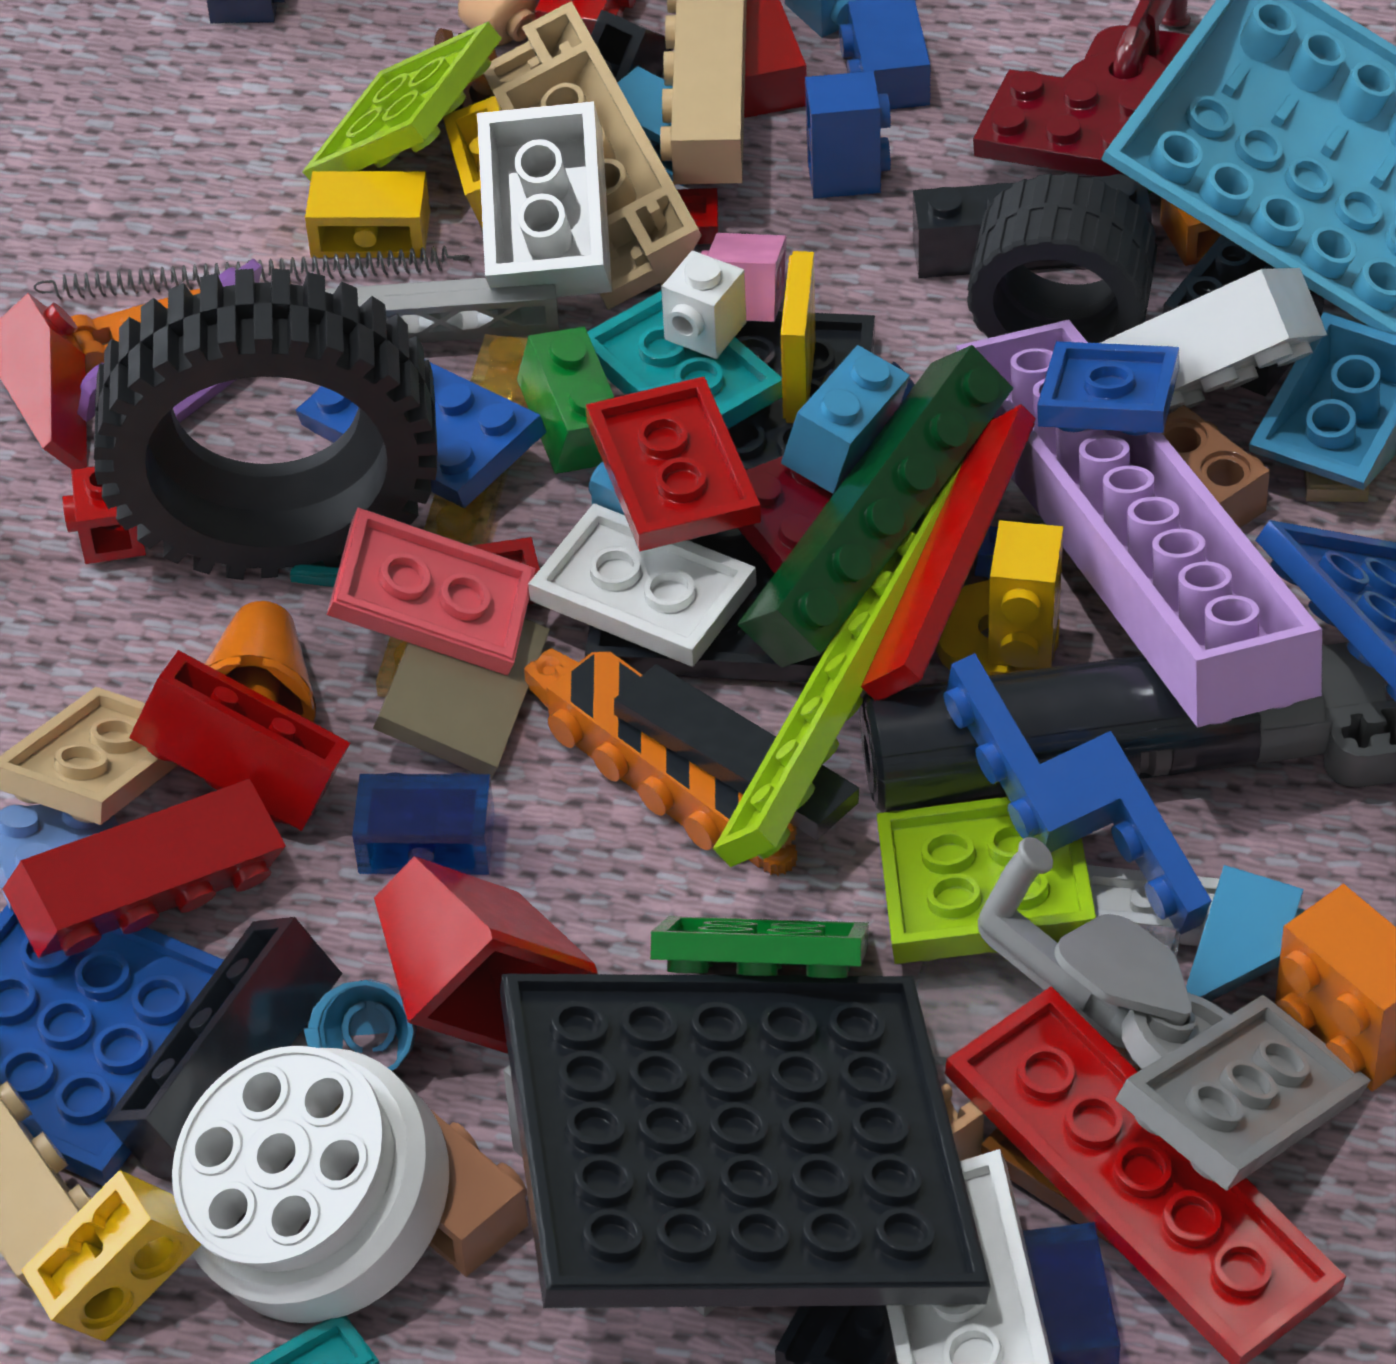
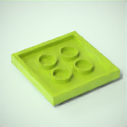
(406, 103)
(944, 867)

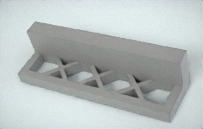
(466, 308)

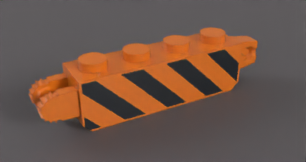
(583, 716)

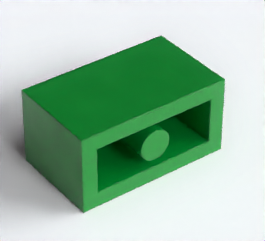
(557, 382)

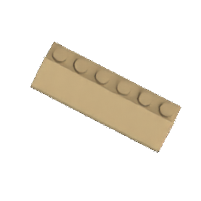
(645, 213)

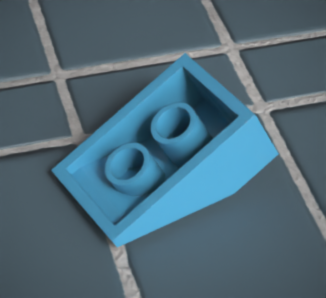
(1336, 406)

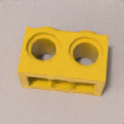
(110, 1256)

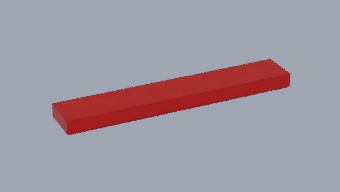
(948, 555)

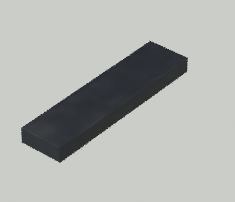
(723, 743)

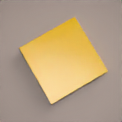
(798, 333)

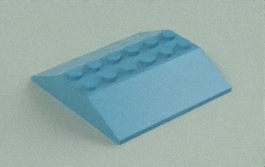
(1281, 142)

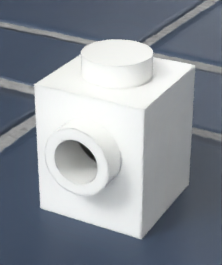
(704, 304)

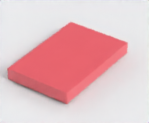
(431, 591)

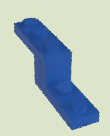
(1076, 795)

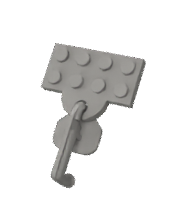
(1209, 1081)

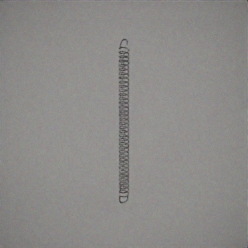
(281, 266)

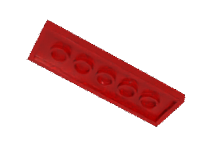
(1211, 1252)

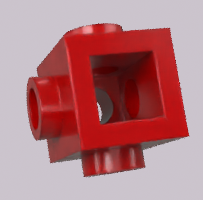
(90, 516)

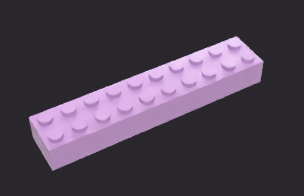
(1161, 553)

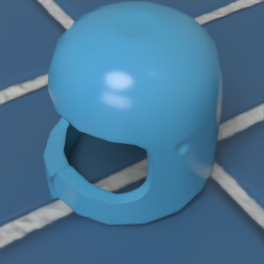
(369, 1009)

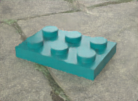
(640, 359)

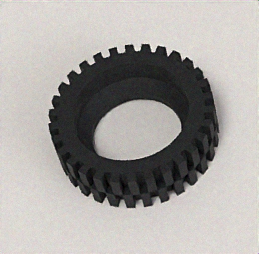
(255, 510)

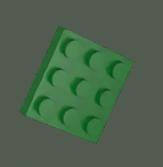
(759, 945)

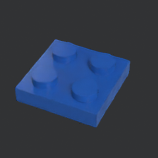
(1108, 387)

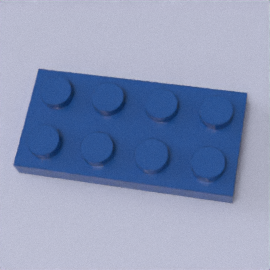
(475, 432)

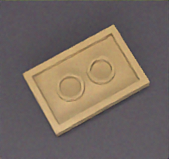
(84, 759)

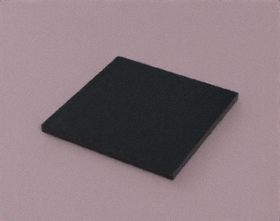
(736, 1143)

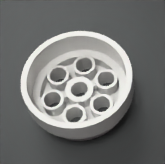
(360, 1228)

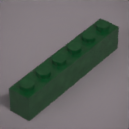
(875, 507)

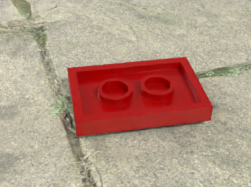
(672, 463)

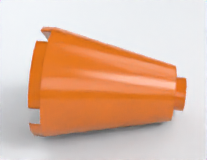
(266, 656)

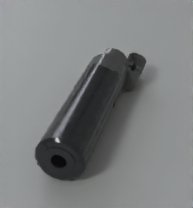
(925, 760)

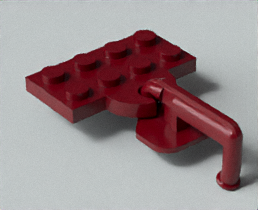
(1076, 117)

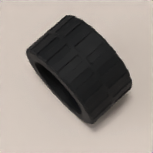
(1067, 222)

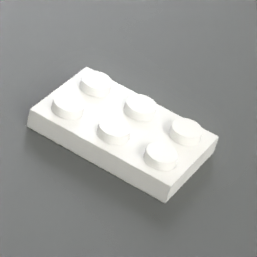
(657, 598)

